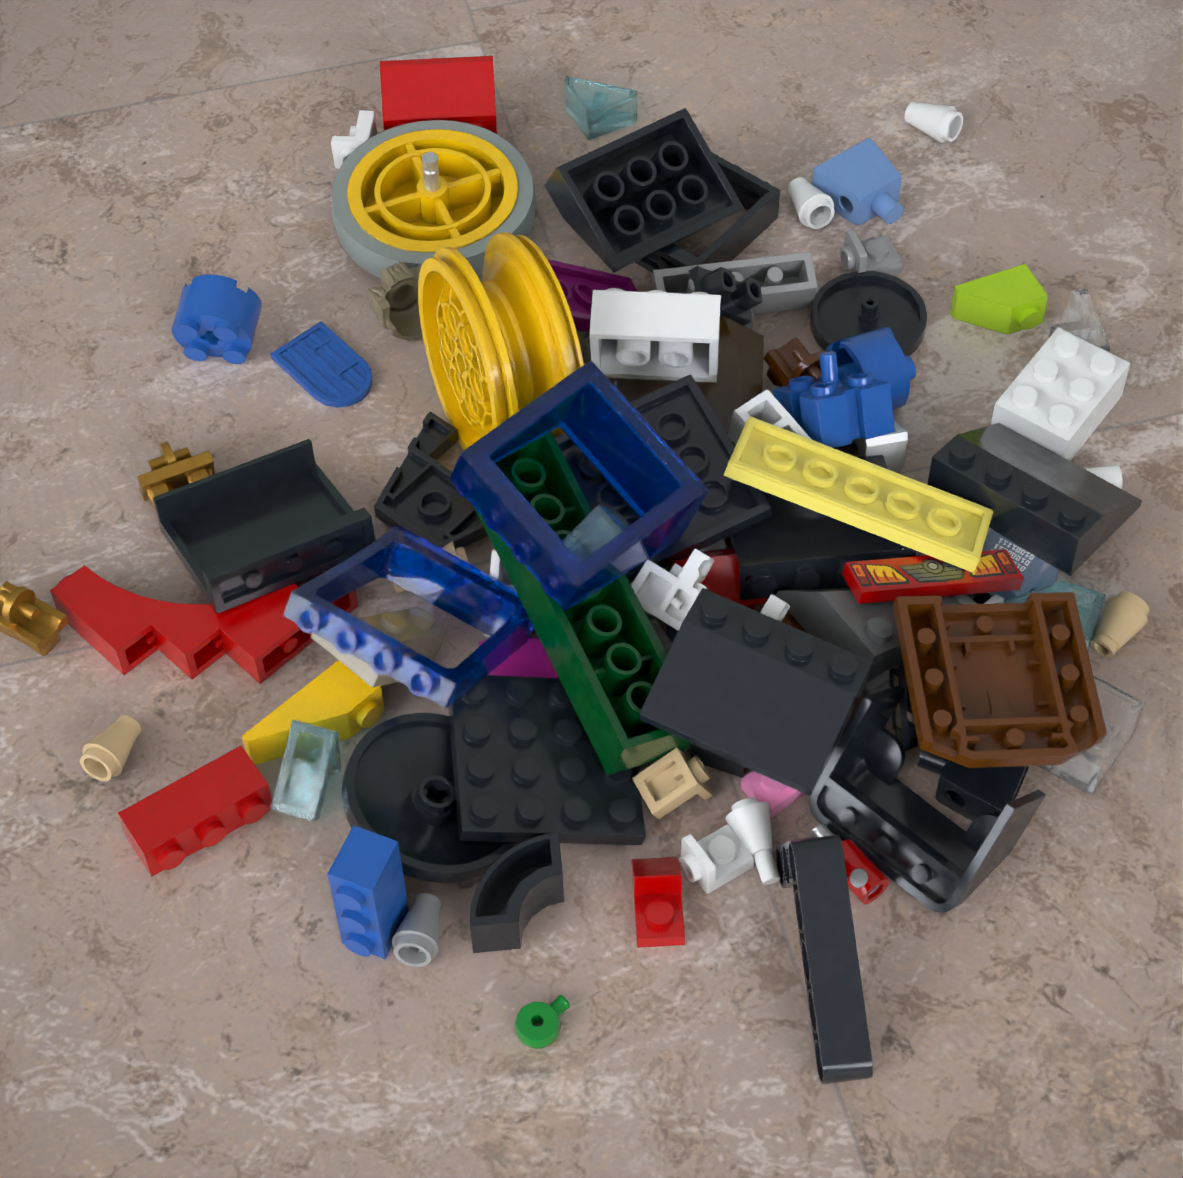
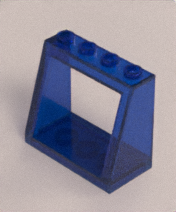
(621, 449)

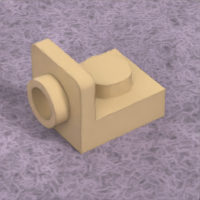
(672, 782)

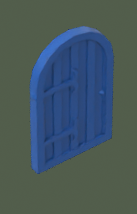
(325, 367)

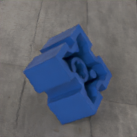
(838, 404)

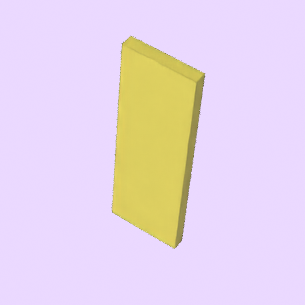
(860, 493)

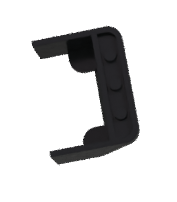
(899, 828)

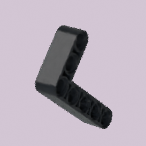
(829, 956)

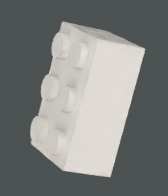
(655, 334)
(1062, 393)

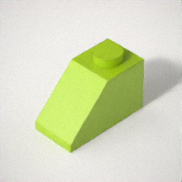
(1001, 301)

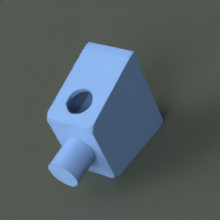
(861, 184)

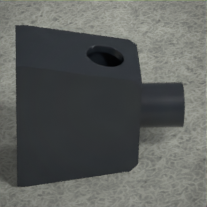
(973, 790)

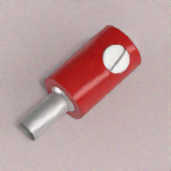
(862, 875)

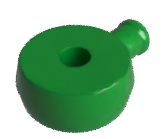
(544, 1014)

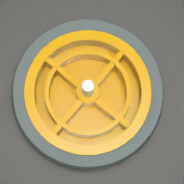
(430, 191)

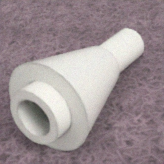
(752, 826)

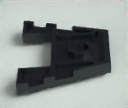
(424, 497)

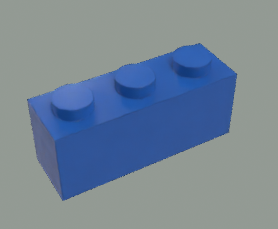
(368, 892)

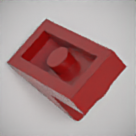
(658, 902)

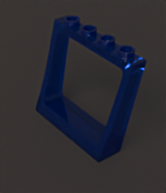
(437, 579)

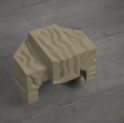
(397, 301)

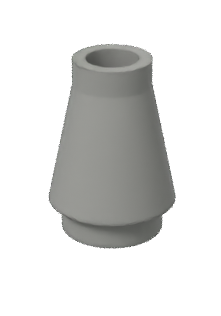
(418, 934)

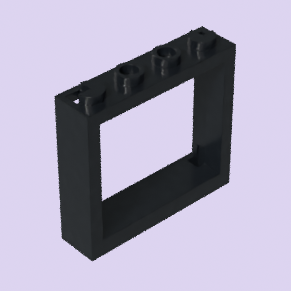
(762, 209)

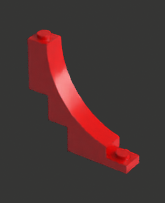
(192, 636)

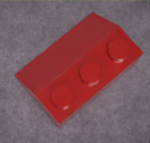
(439, 90)

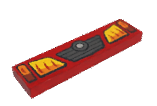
(926, 576)

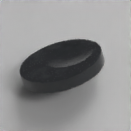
(866, 303)

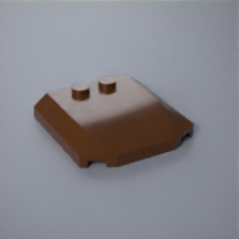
(999, 680)

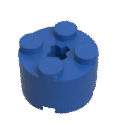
(216, 319)
(881, 356)

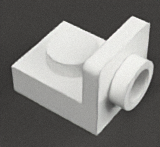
(344, 145)
(714, 858)

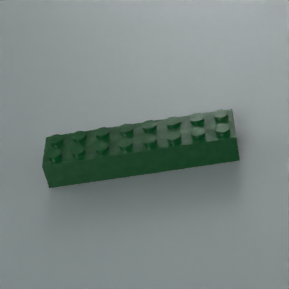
(603, 643)

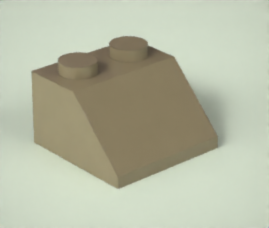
(409, 626)

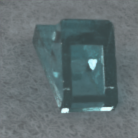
(307, 763)

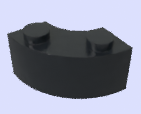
(515, 891)

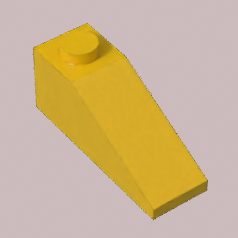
(331, 700)

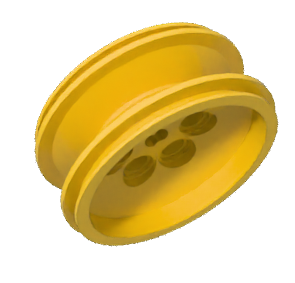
(495, 338)

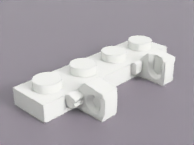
(674, 592)

